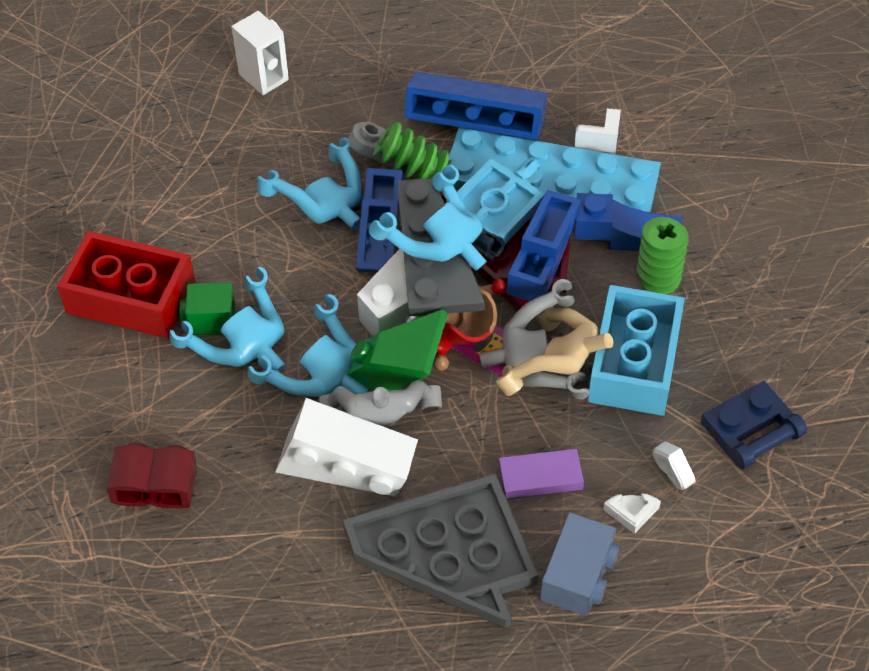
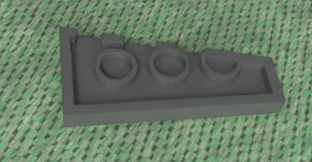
(433, 283)

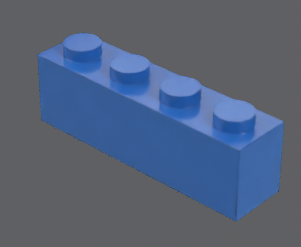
(476, 105)

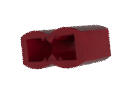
(152, 476)

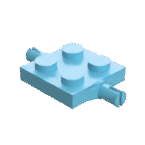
(502, 196)

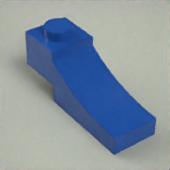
(379, 197)
(611, 221)

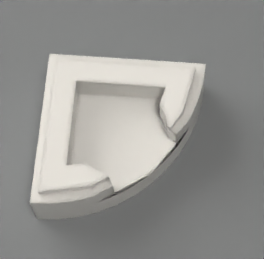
(632, 510)

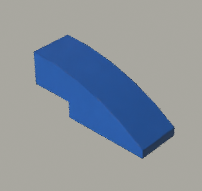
(543, 246)

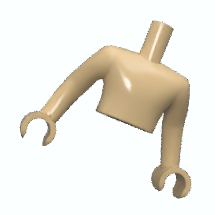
(563, 353)

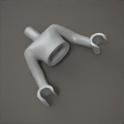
(523, 345)
(384, 405)

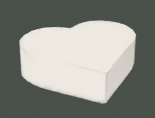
(674, 464)

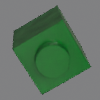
(208, 307)

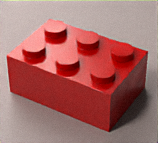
(126, 284)

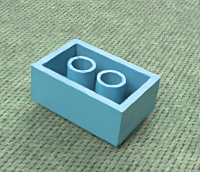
(641, 362)

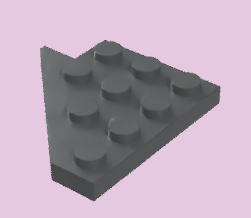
(449, 545)

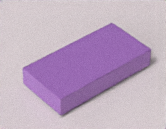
(541, 473)

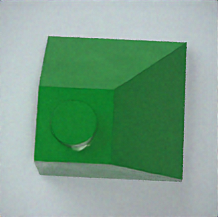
(398, 354)

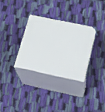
(599, 138)

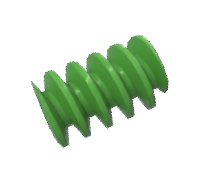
(411, 152)
(662, 255)

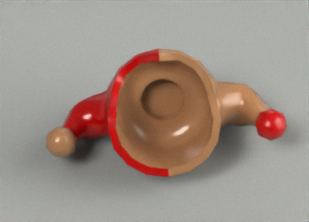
(469, 327)

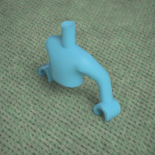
(324, 197)
(451, 227)
(246, 332)
(325, 361)

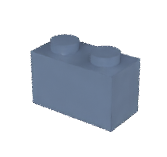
(578, 564)

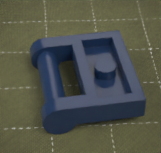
(747, 415)

